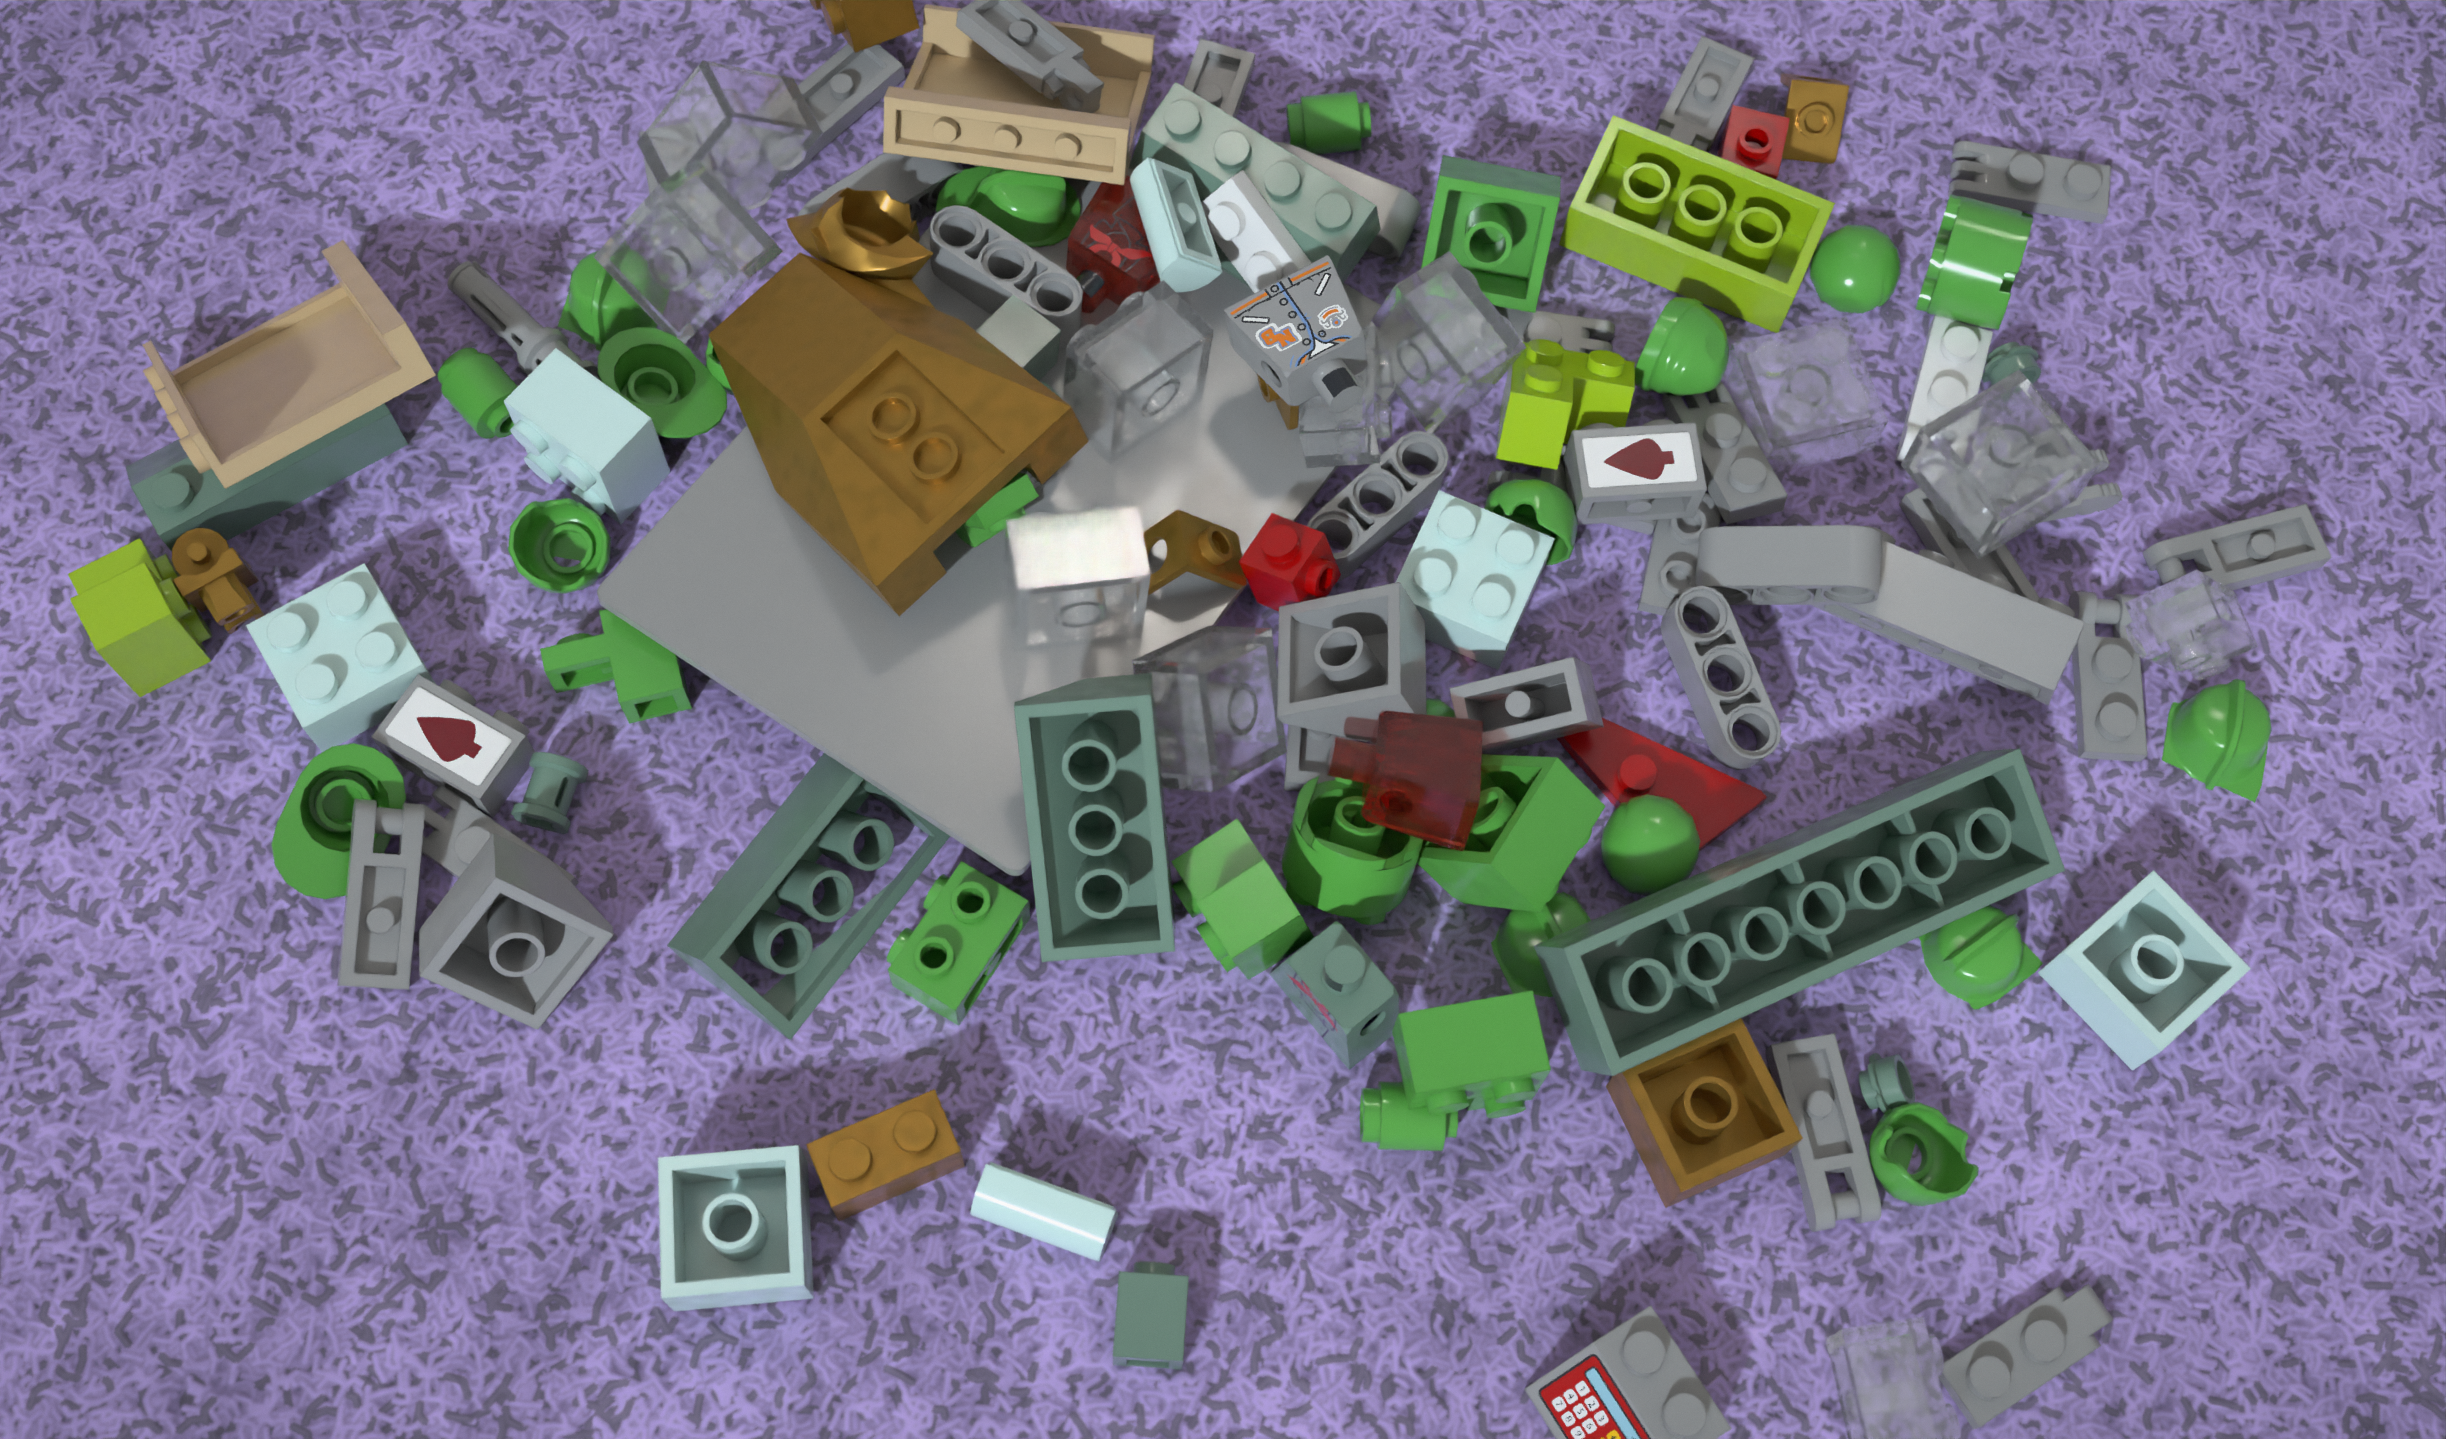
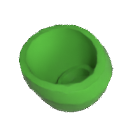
(1684, 351)

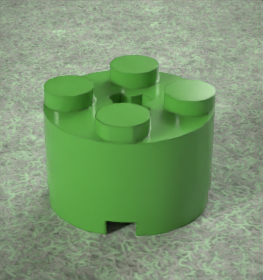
(1974, 262)
(1341, 858)

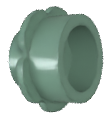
(2009, 359)
(1886, 1083)

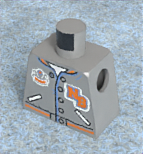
(1302, 337)

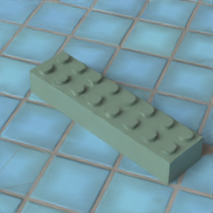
(1798, 910)

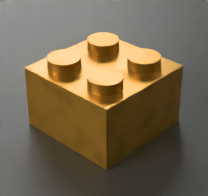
(1704, 1113)

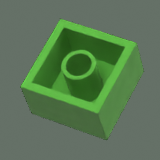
(1495, 226)
(1522, 835)

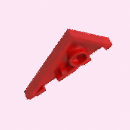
(1633, 766)

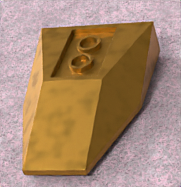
(883, 418)

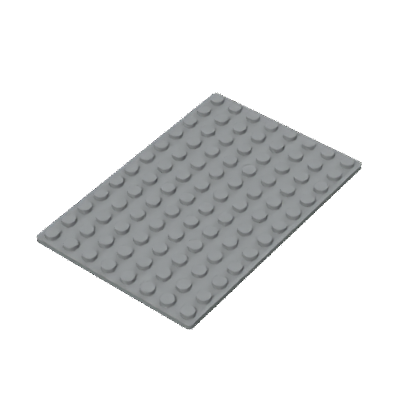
(932, 693)

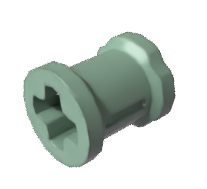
(550, 792)

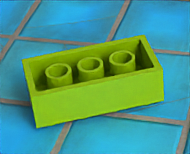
(1695, 223)

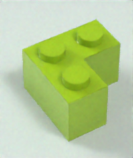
(1559, 392)
(139, 617)

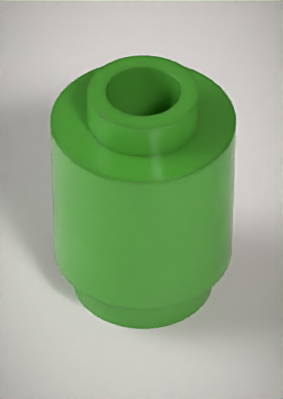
(1329, 122)
(478, 391)
(1394, 1126)

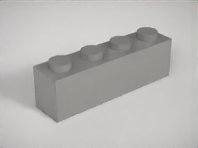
(1968, 621)

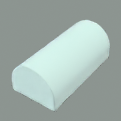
(1175, 225)
(1044, 1211)

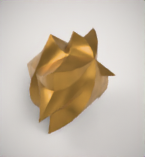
(867, 238)

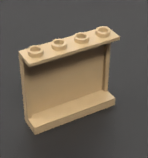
(980, 113)
(291, 376)

